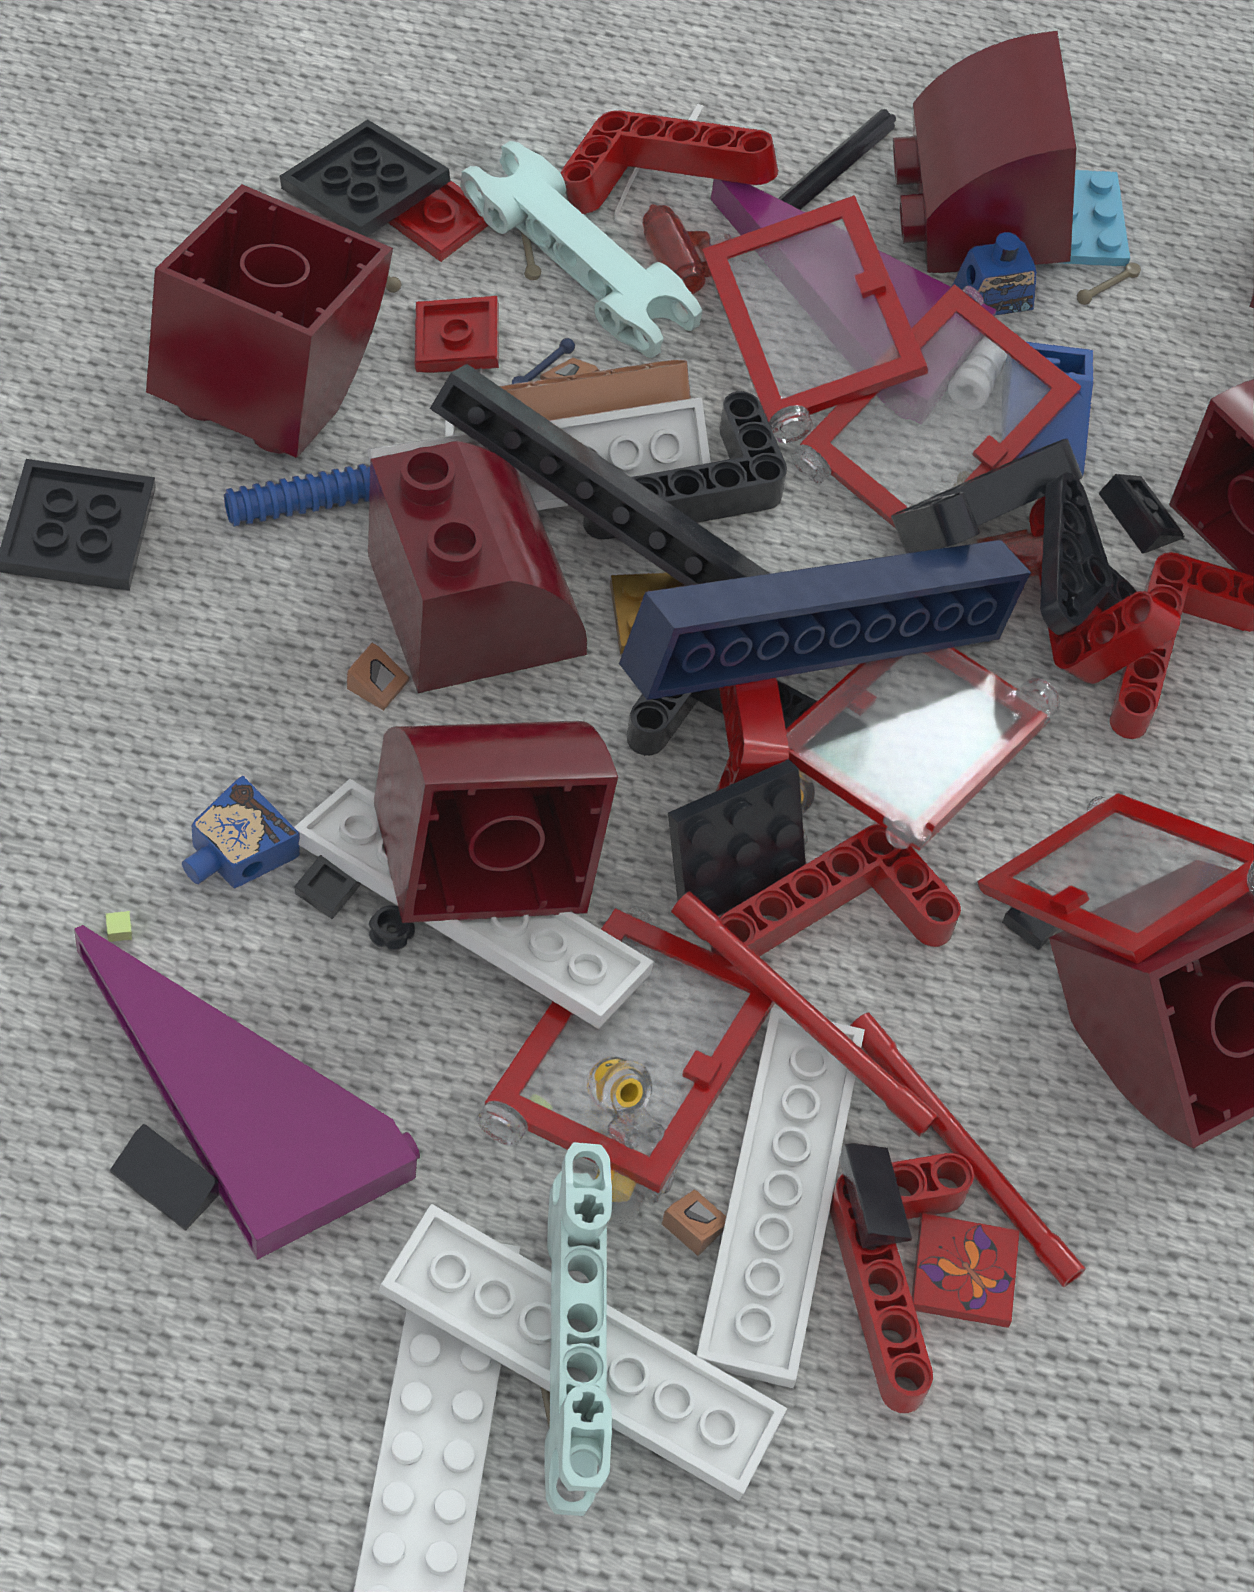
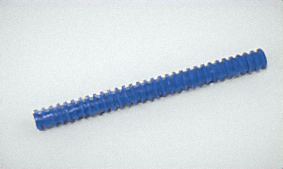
(297, 495)

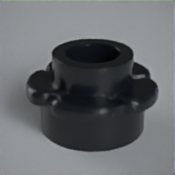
(390, 917)

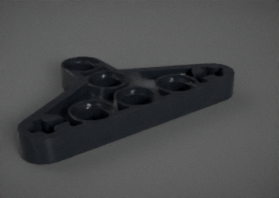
(1074, 559)

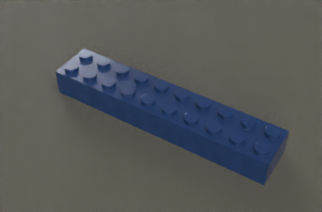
(820, 618)

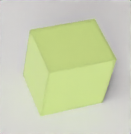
(118, 926)

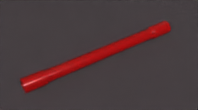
(898, 1098)
(1046, 1244)

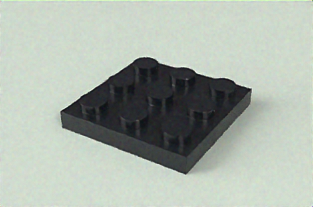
(365, 178)
(77, 524)
(739, 838)

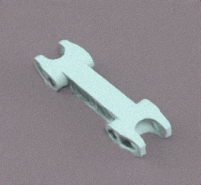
(625, 291)
(578, 1411)

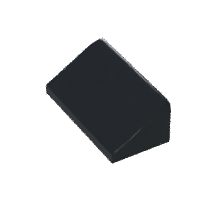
(1140, 512)
(165, 1177)
(874, 1195)

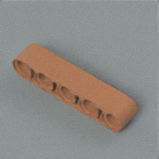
(605, 389)

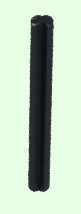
(839, 160)

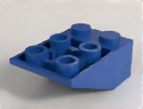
(1074, 418)

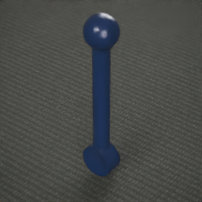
(565, 347)

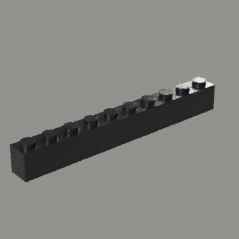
(587, 481)

